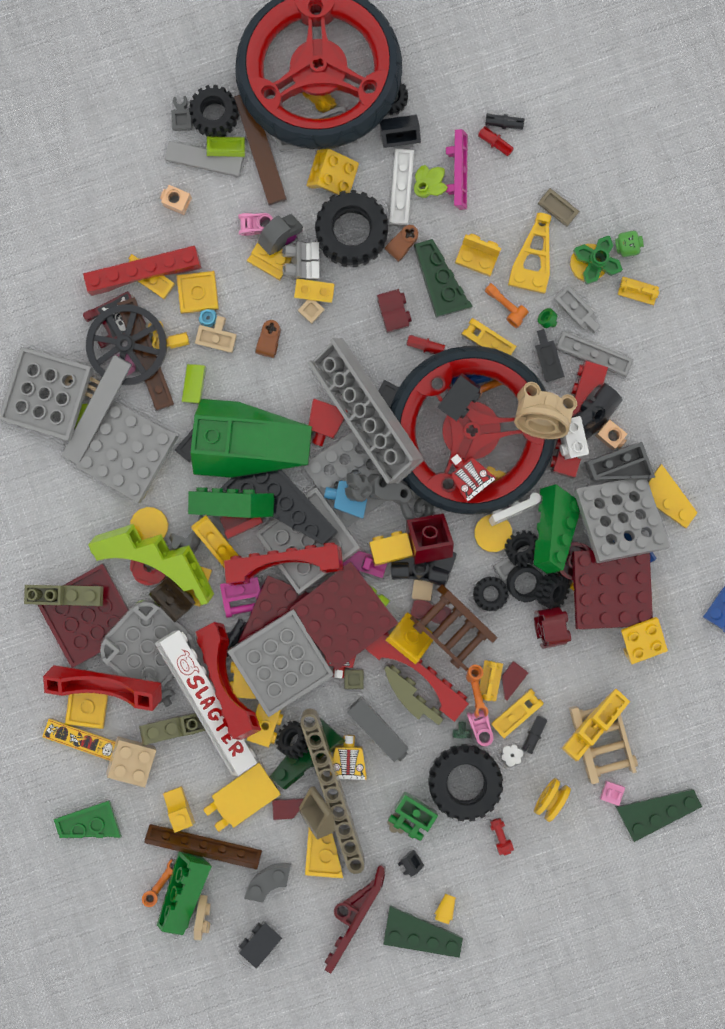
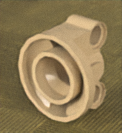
(543, 412)

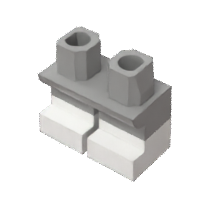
(303, 261)

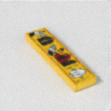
(79, 739)

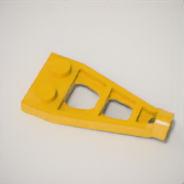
(529, 279)

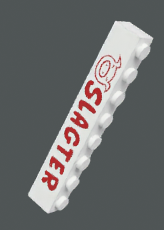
(201, 696)

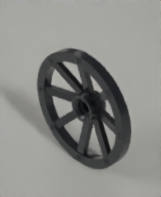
(129, 349)

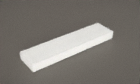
(401, 187)

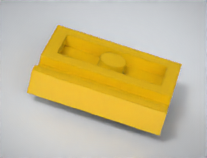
(269, 264)

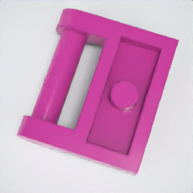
(239, 592)

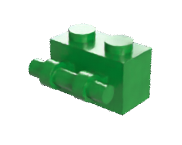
(414, 811)

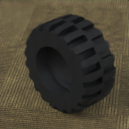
(351, 203)
(480, 804)

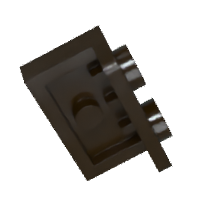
(172, 599)

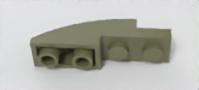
(63, 595)
(405, 692)
(170, 728)

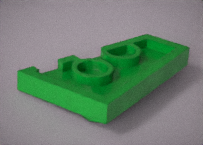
(92, 821)

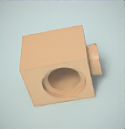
(180, 206)
(609, 426)

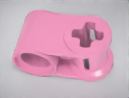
(251, 223)
(479, 726)

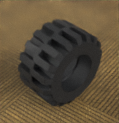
(206, 98)

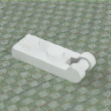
(514, 509)

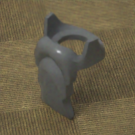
(192, 540)

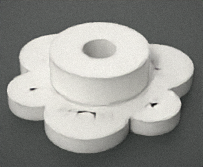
(516, 758)

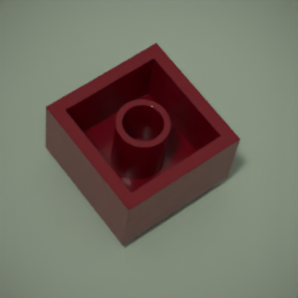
(429, 538)

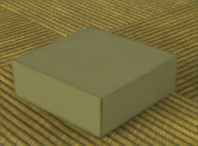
(353, 679)

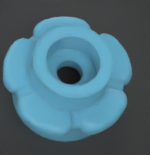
(203, 315)

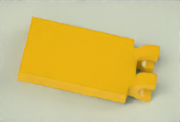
(243, 797)

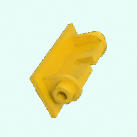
(322, 103)
(314, 290)
(638, 290)
(490, 680)

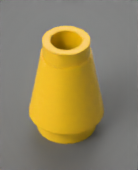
(445, 909)

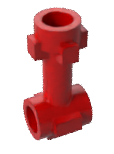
(504, 846)

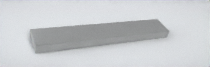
(97, 409)

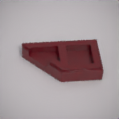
(512, 679)
(286, 808)

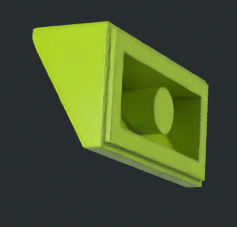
(193, 383)

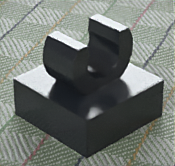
(412, 863)

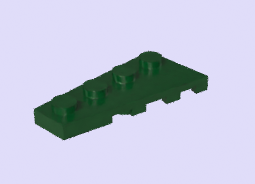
(441, 285)
(293, 769)
(653, 814)
(412, 933)

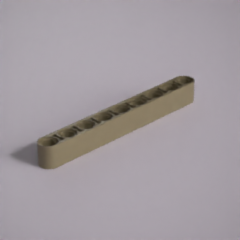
(333, 782)

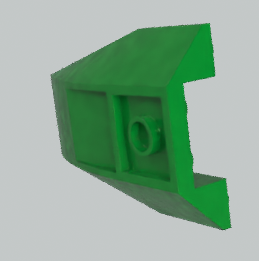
(245, 440)

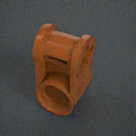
(400, 244)
(267, 342)

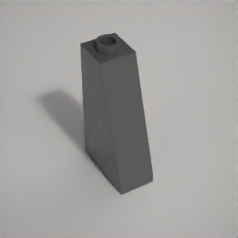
(378, 729)

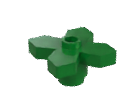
(607, 264)

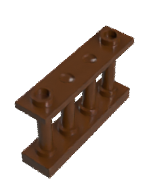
(470, 622)

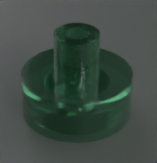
(462, 732)

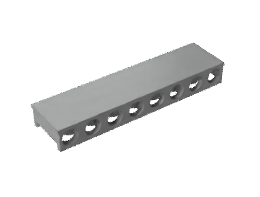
(368, 411)

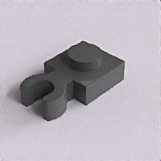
(181, 117)

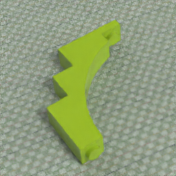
(176, 564)

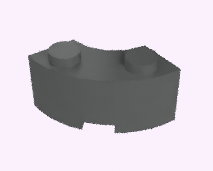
(267, 880)

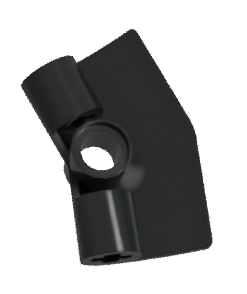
(597, 412)
(435, 571)

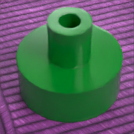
(547, 318)

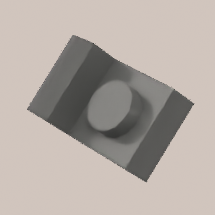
(277, 231)

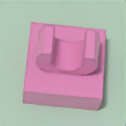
(612, 793)

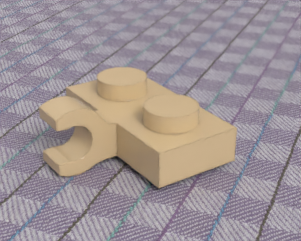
(216, 337)
(201, 925)

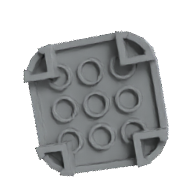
(131, 641)

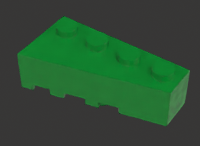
(230, 503)
(555, 529)
(183, 892)

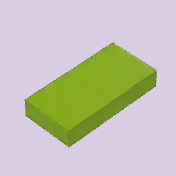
(226, 146)

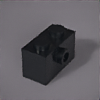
(400, 131)
(459, 397)
(259, 944)

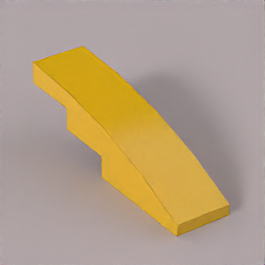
(595, 724)

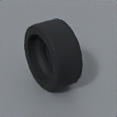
(512, 576)

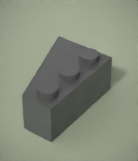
(623, 463)

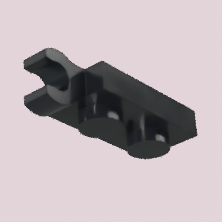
(548, 358)

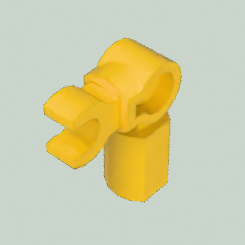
(173, 341)

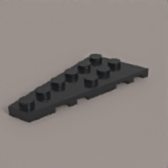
(289, 503)

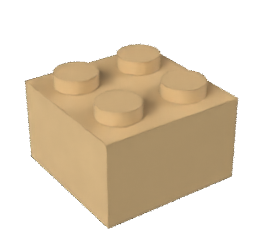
(131, 761)

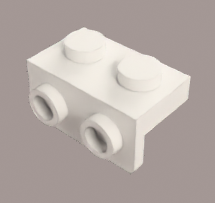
(575, 442)

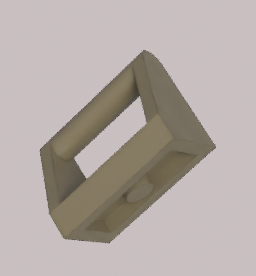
(317, 814)

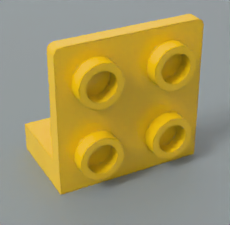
(332, 172)
(478, 254)
(643, 640)

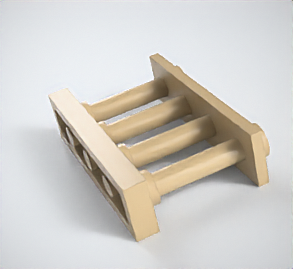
(593, 771)

